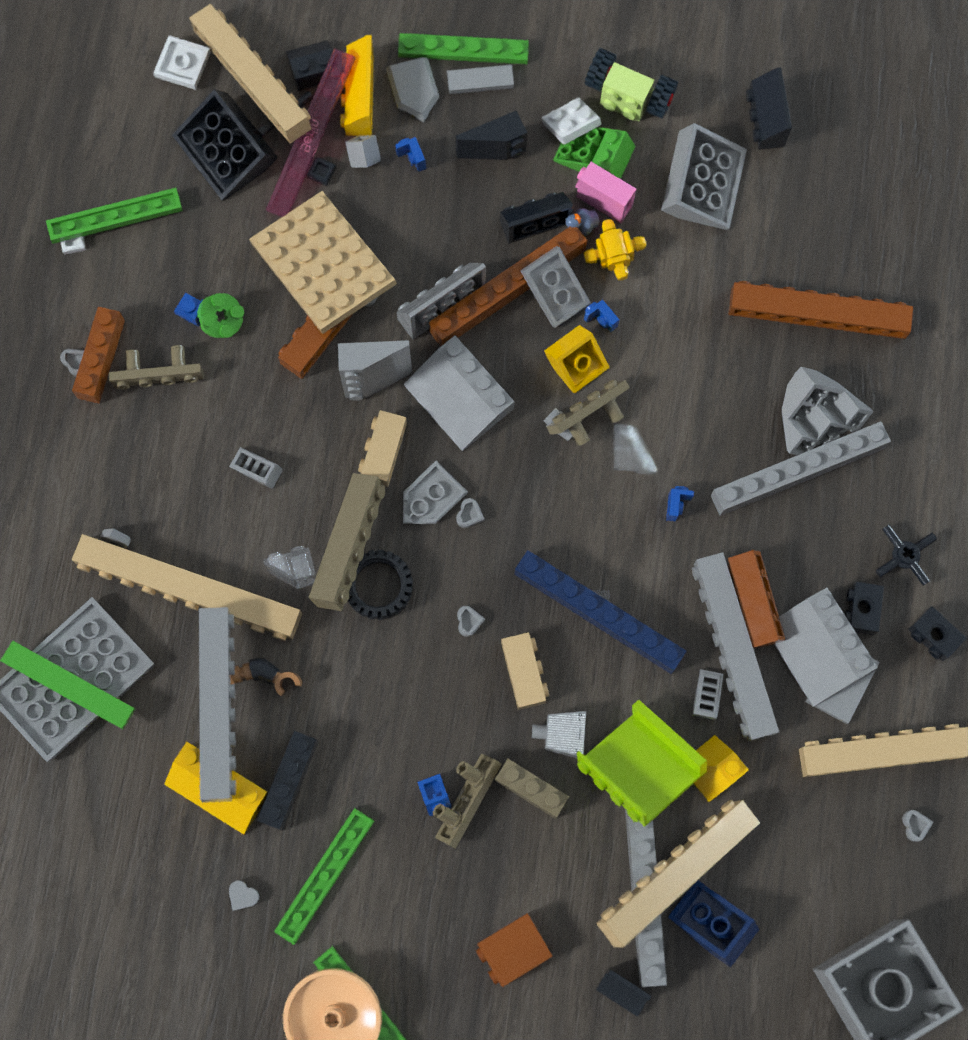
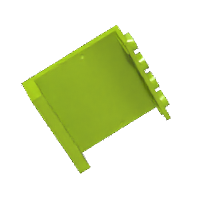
(643, 765)

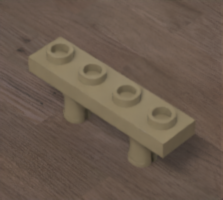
(147, 377)
(580, 410)
(461, 813)

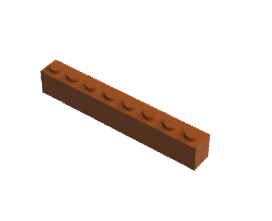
(500, 289)
(820, 310)

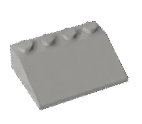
(704, 178)
(444, 295)
(372, 366)
(459, 393)
(822, 648)

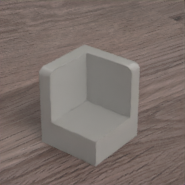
(363, 151)

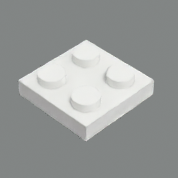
(182, 62)
(571, 121)

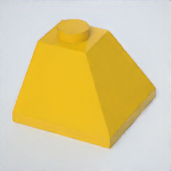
(722, 768)

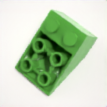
(602, 146)

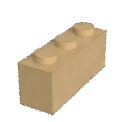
(383, 446)
(524, 670)

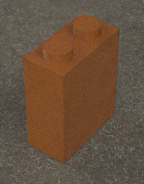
(513, 950)

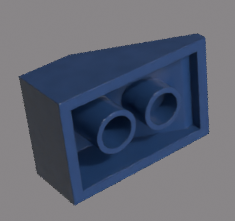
(714, 923)

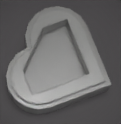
(72, 358)
(469, 514)
(115, 537)
(469, 621)
(916, 824)
(242, 896)

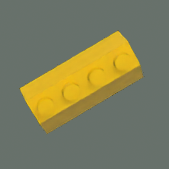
(359, 89)
(185, 780)

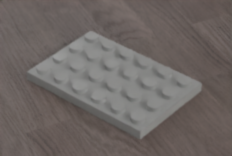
(88, 647)

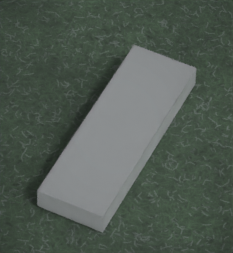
(480, 79)

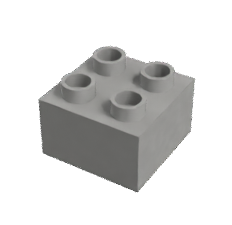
(888, 986)

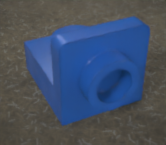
(413, 150)
(188, 309)
(605, 315)
(675, 506)
(433, 793)

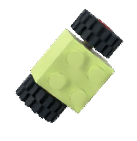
(628, 90)

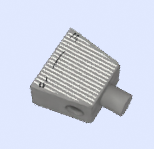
(563, 733)

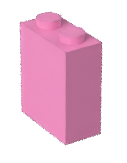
(605, 192)

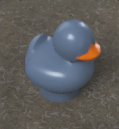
(583, 220)

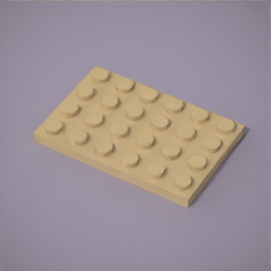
(322, 262)

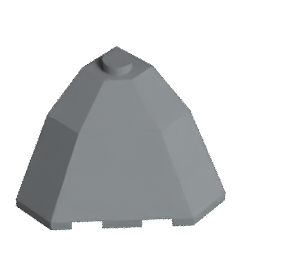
(818, 411)

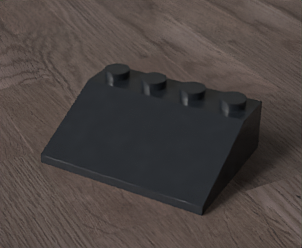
(224, 144)

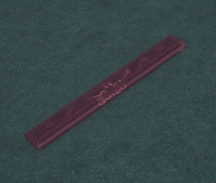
(306, 145)

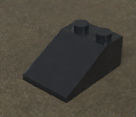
(494, 140)

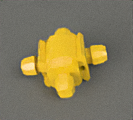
(615, 249)

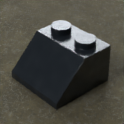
(309, 63)

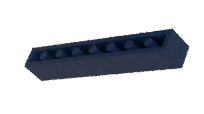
(599, 612)

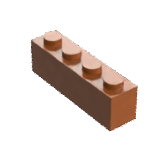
(307, 347)
(98, 355)
(756, 599)

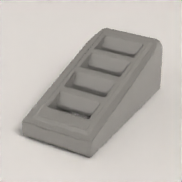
(269, 473)
(704, 713)

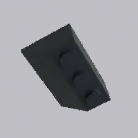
(769, 110)
(535, 216)

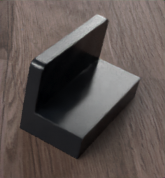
(623, 992)

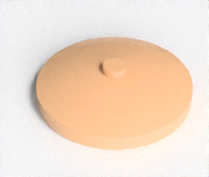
(332, 1007)

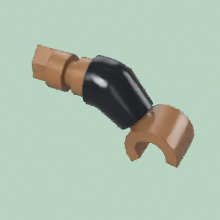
(264, 671)

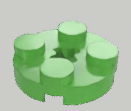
(232, 311)

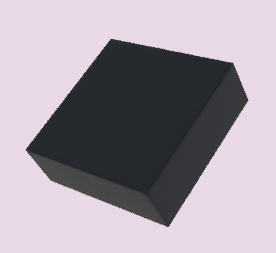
(321, 171)

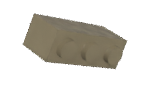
(531, 788)

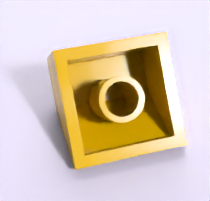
(577, 358)

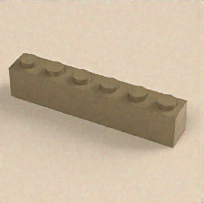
(347, 542)

